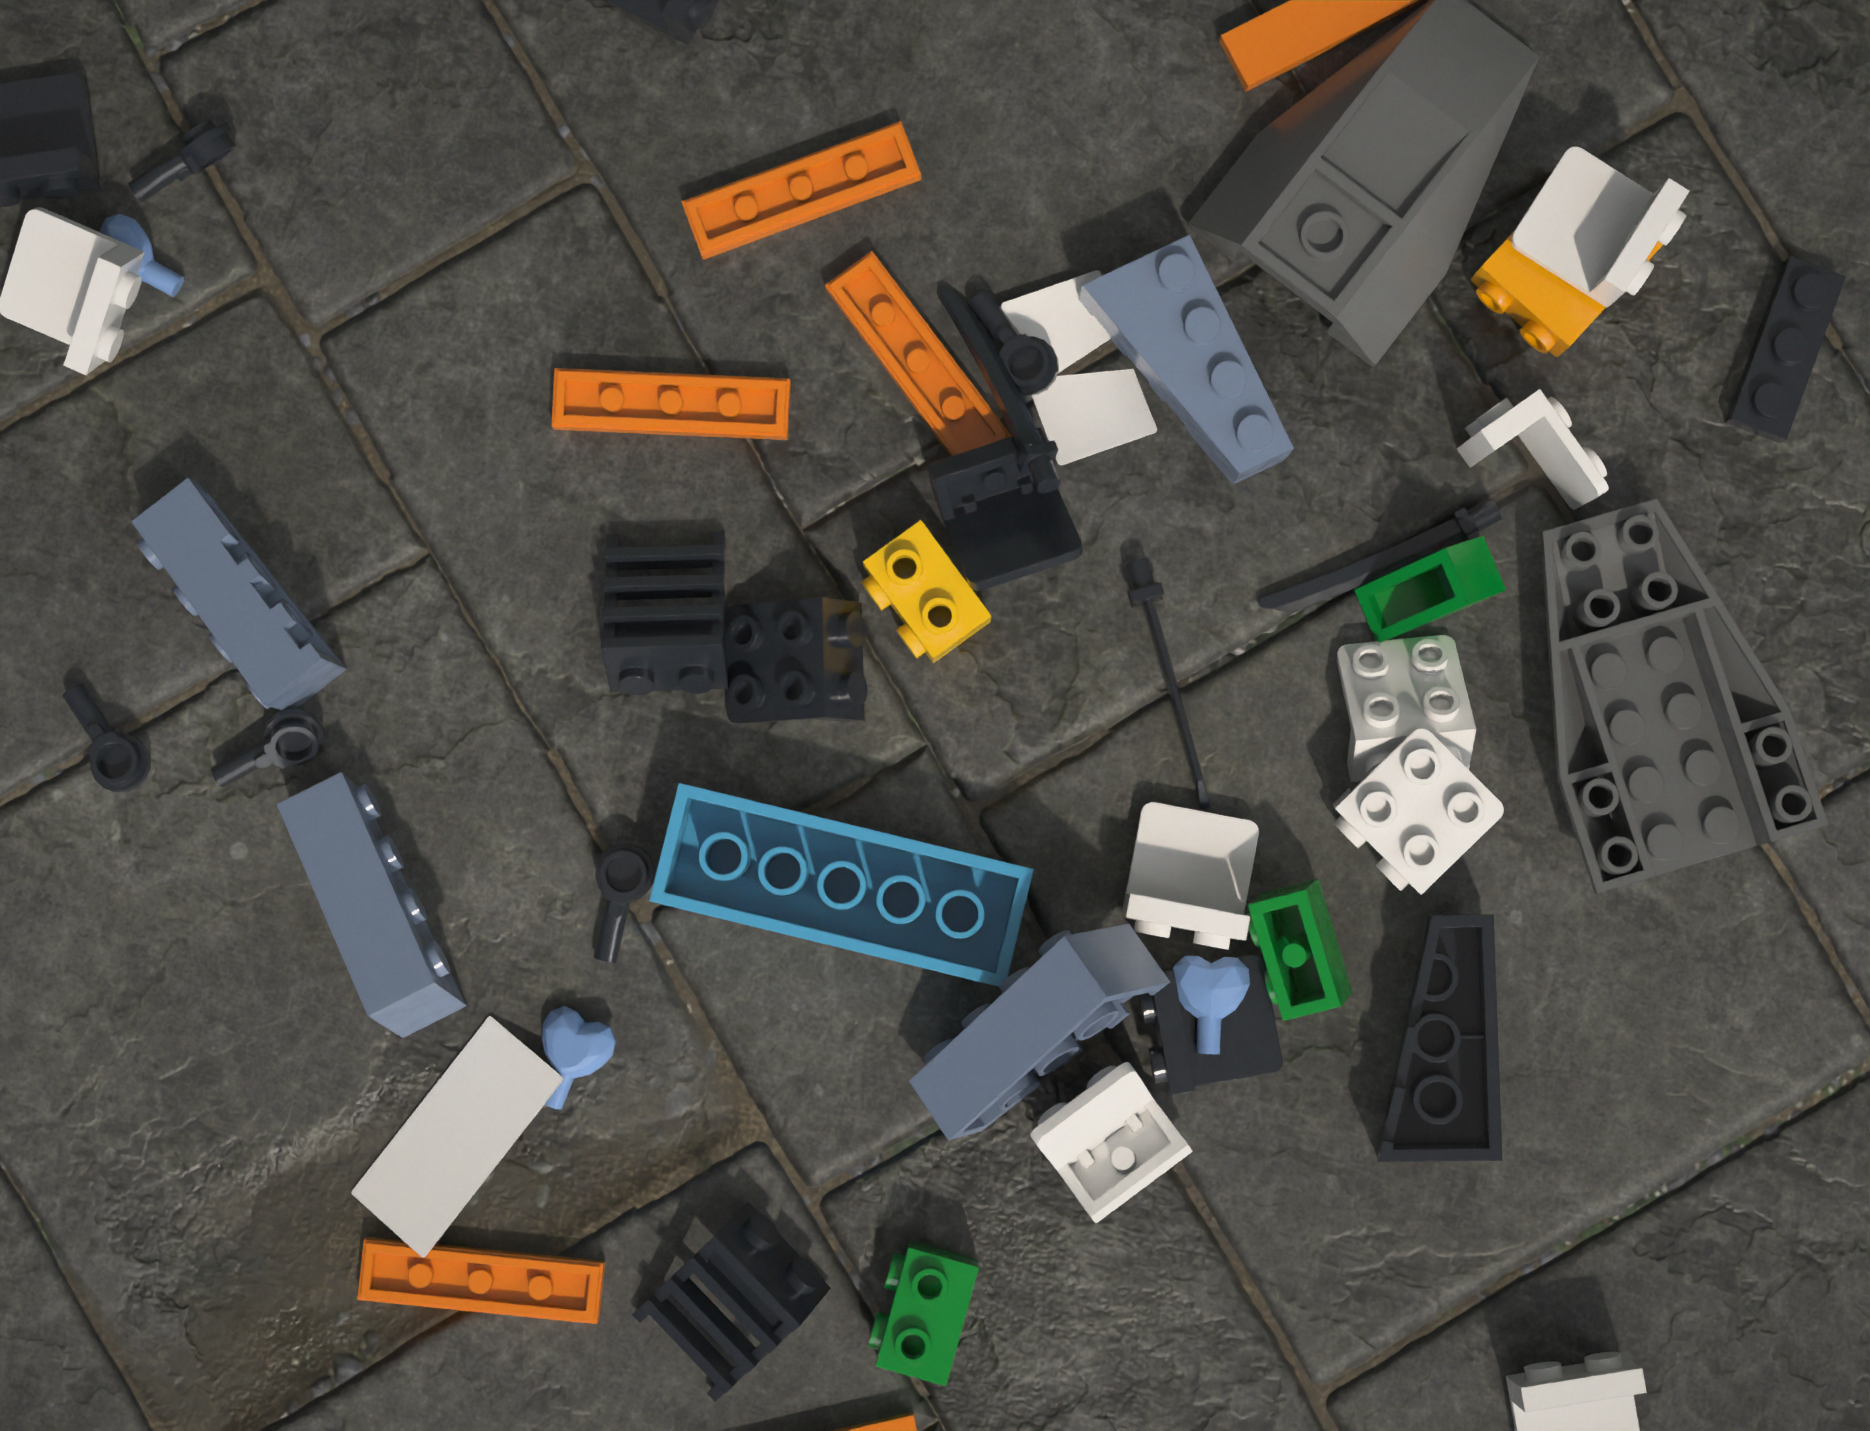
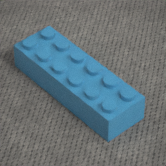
(841, 885)

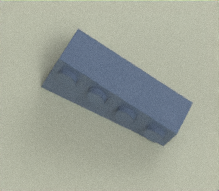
(1186, 346)
(236, 598)
(369, 906)
(1034, 1026)

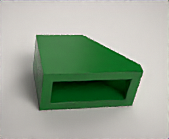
(1430, 589)

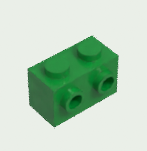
(1299, 950)
(925, 1312)

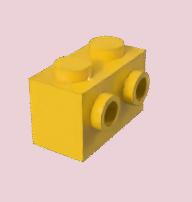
(925, 593)

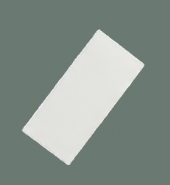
(457, 1136)

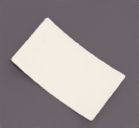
(1087, 409)

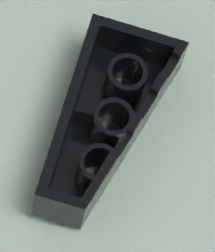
(1448, 1058)

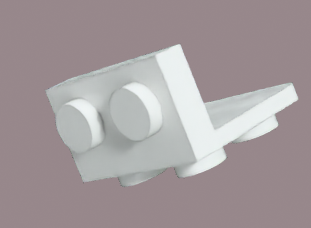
(1598, 226)
(71, 286)
(1545, 432)
(1402, 688)
(1418, 811)
(1191, 874)
(1109, 1140)
(1577, 1396)

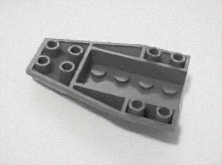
(1376, 172)
(1661, 707)

